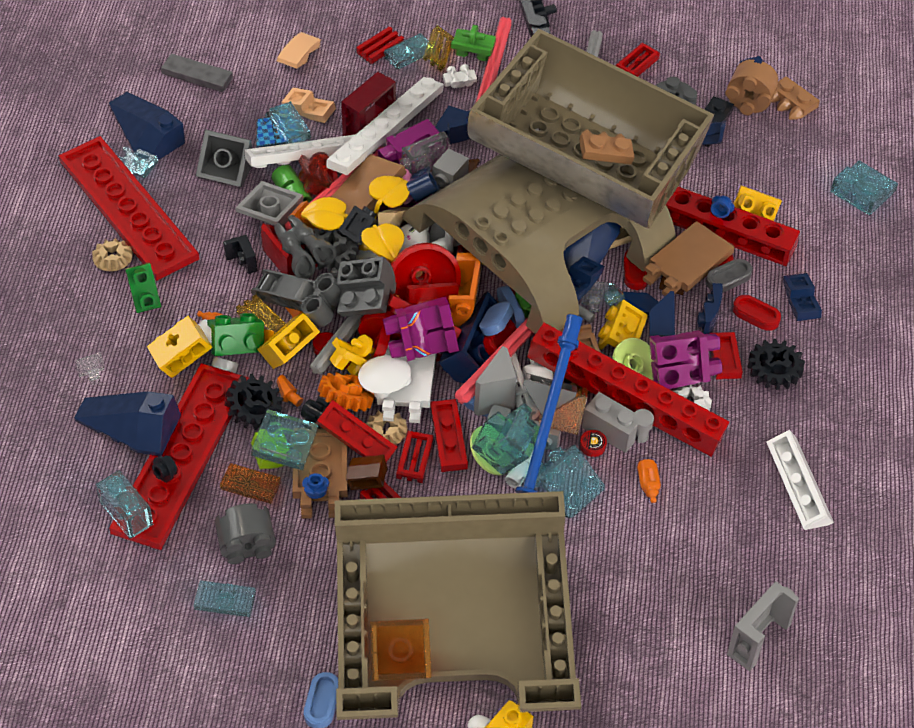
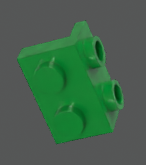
(236, 334)

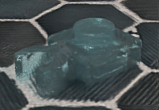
(140, 162)

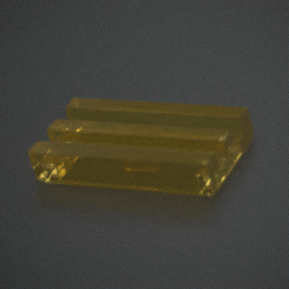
(431, 44)
(271, 321)

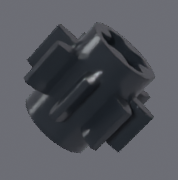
(313, 409)

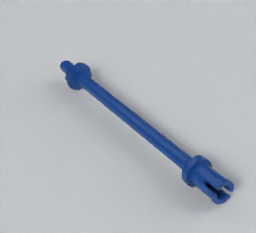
(567, 343)

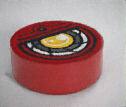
(593, 443)

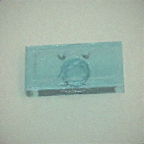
(225, 598)

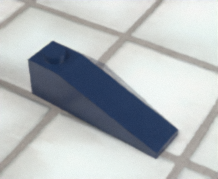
(147, 125)
(592, 245)
(471, 352)
(136, 419)

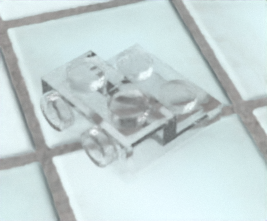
(424, 152)

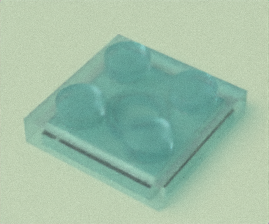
(284, 439)

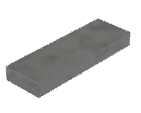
(197, 72)

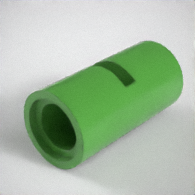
(288, 179)

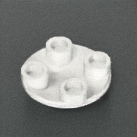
(384, 375)

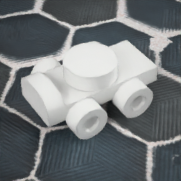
(459, 79)

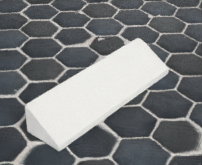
(799, 481)

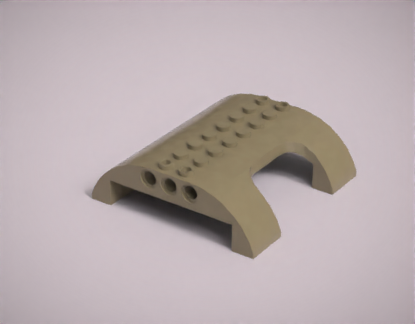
(523, 225)
(484, 577)

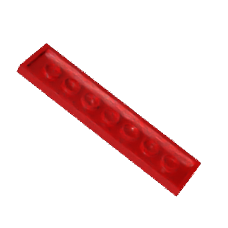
(128, 207)
(190, 446)

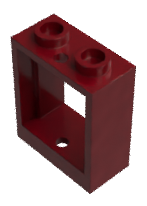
(376, 89)

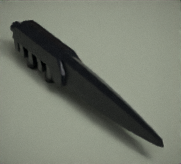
(536, 15)

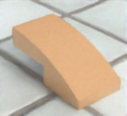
(298, 49)
(308, 106)

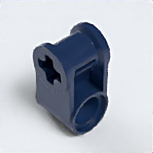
(422, 184)

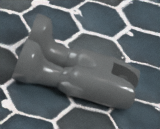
(298, 235)

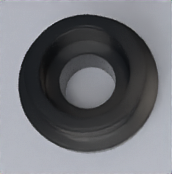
(164, 468)

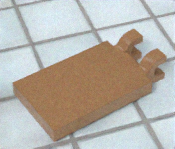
(356, 188)
(688, 258)
(326, 458)

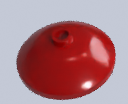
(432, 259)

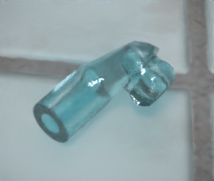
(614, 294)

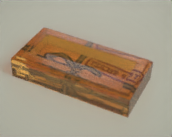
(250, 483)

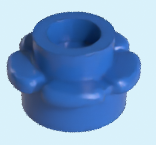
(721, 206)
(315, 486)

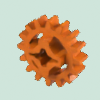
(345, 391)

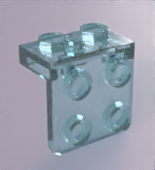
(573, 475)

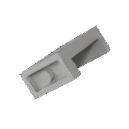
(775, 605)

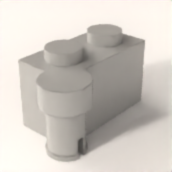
(617, 422)

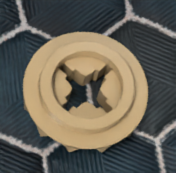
(112, 262)
(396, 431)

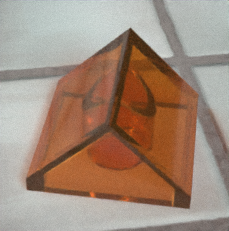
(569, 416)
(400, 649)

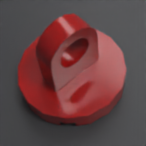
(373, 326)

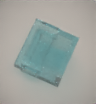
(507, 440)

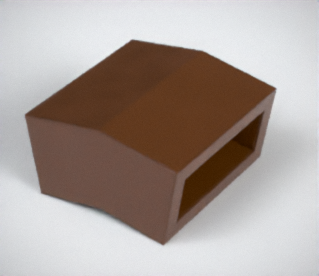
(367, 472)

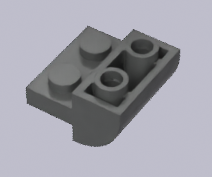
(365, 286)

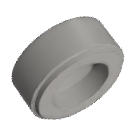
(225, 364)

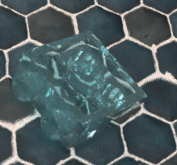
(863, 187)

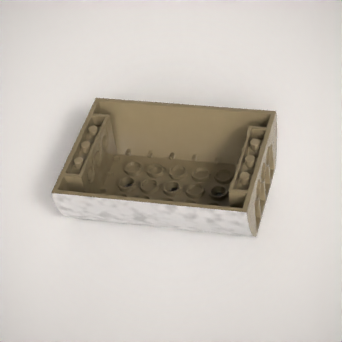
(571, 91)

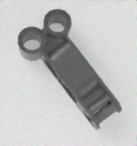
(301, 294)

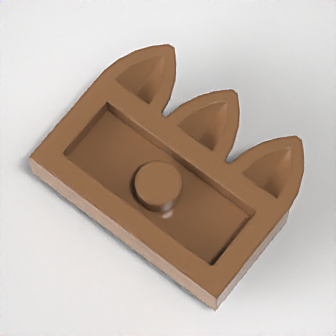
(795, 98)
(606, 148)

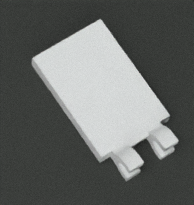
(414, 395)

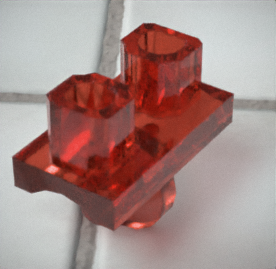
(314, 172)

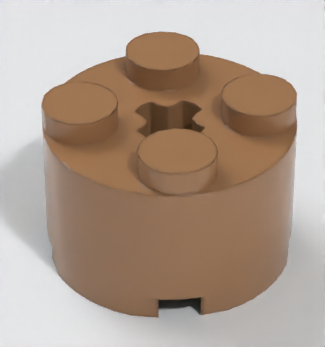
(752, 86)

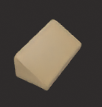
(393, 216)

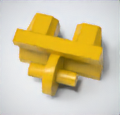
(757, 202)
(356, 352)

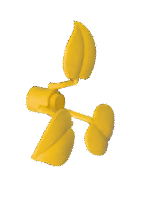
(382, 240)

